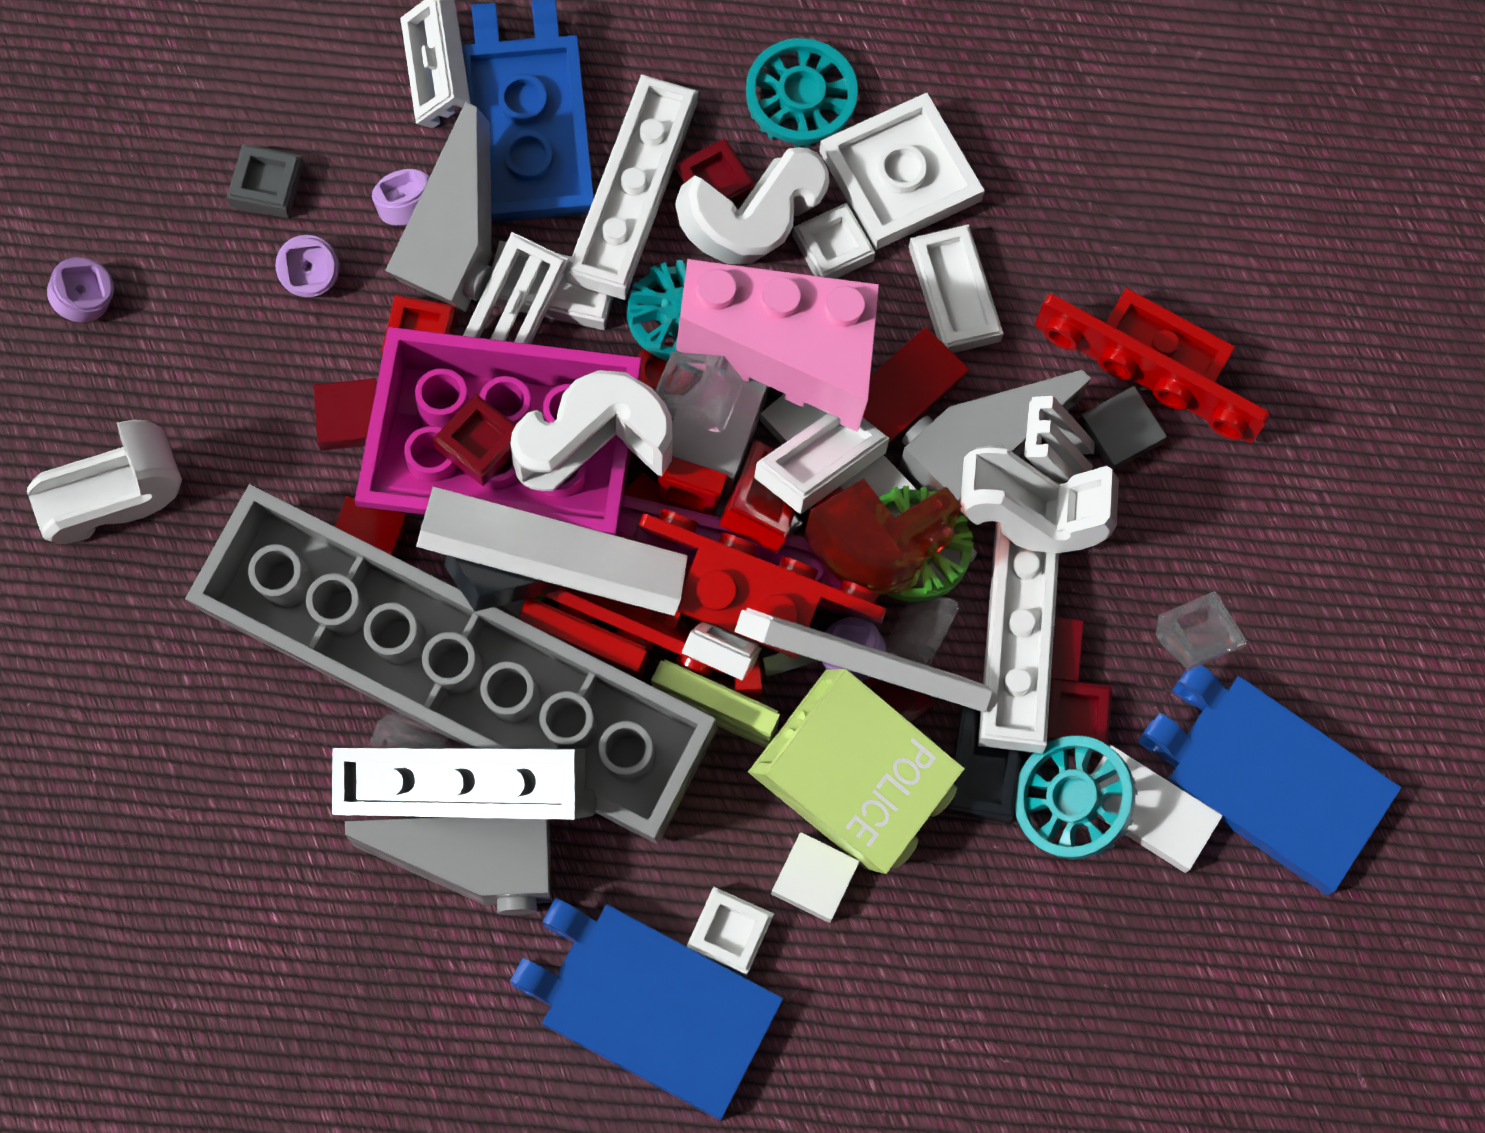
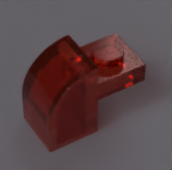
(872, 548)

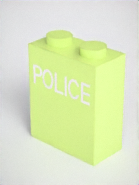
(858, 771)

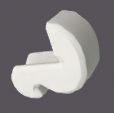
(765, 218)
(587, 418)
(107, 486)
(1035, 508)

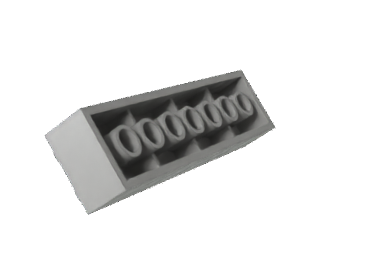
(444, 665)

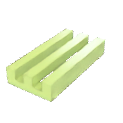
(731, 709)

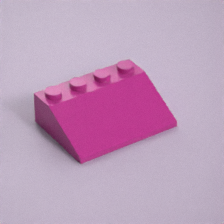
(427, 383)

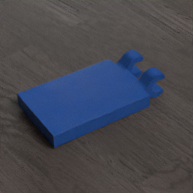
(535, 116)
(1272, 777)
(651, 1006)

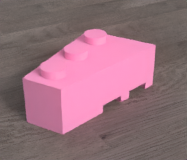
(785, 332)

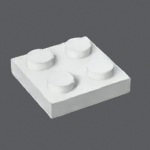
(901, 171)

